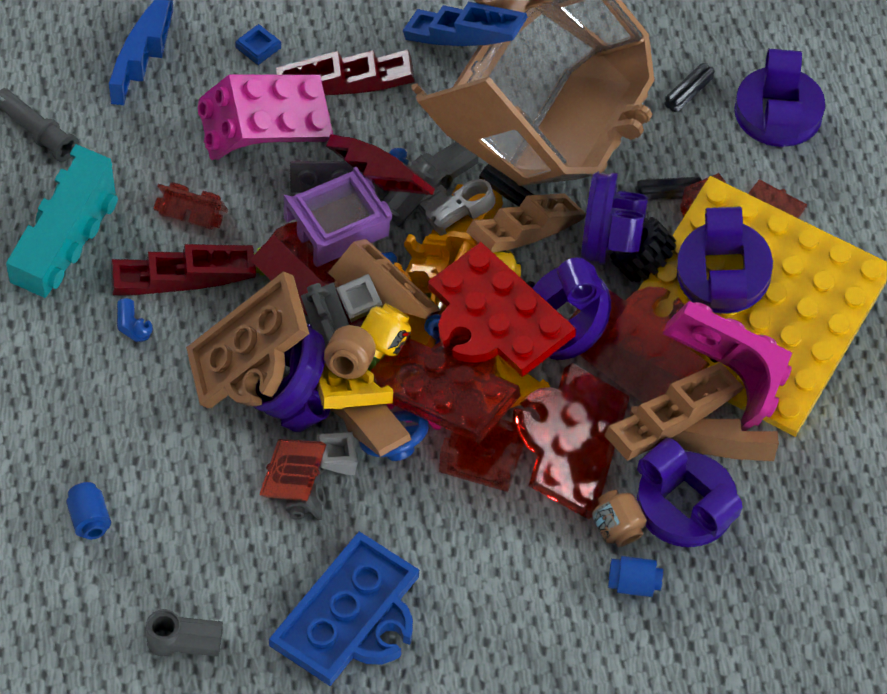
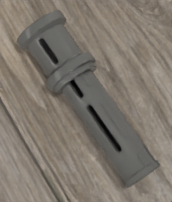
(45, 131)

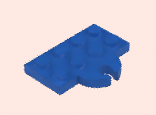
(349, 612)

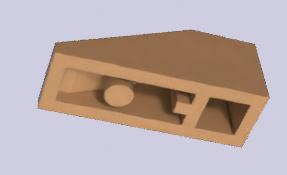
(390, 283)

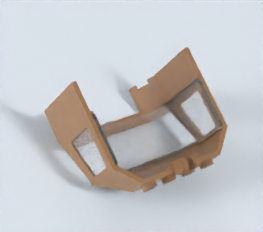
(554, 94)

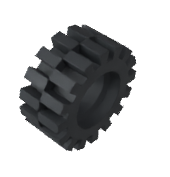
(654, 249)

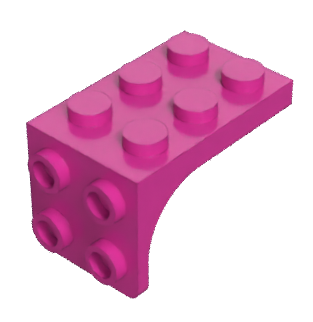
(263, 110)
(753, 357)

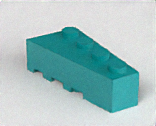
(64, 223)

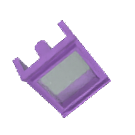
(338, 215)

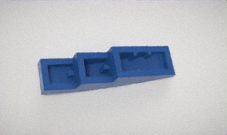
(465, 27)
(144, 41)

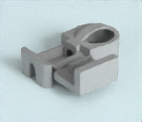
(445, 210)

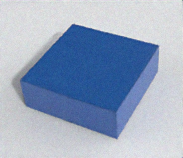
(258, 44)

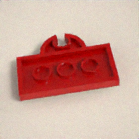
(496, 313)

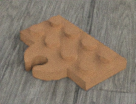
(249, 346)

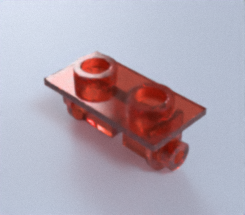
(203, 207)

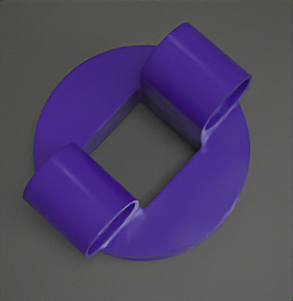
(783, 121)
(612, 219)
(579, 285)
(726, 289)
(296, 397)
(666, 469)

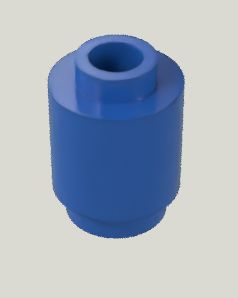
(88, 511)
(635, 576)

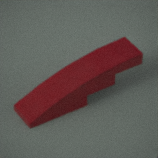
(355, 73)
(379, 166)
(276, 257)
(193, 269)

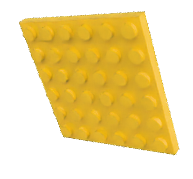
(813, 300)

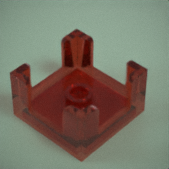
(487, 462)

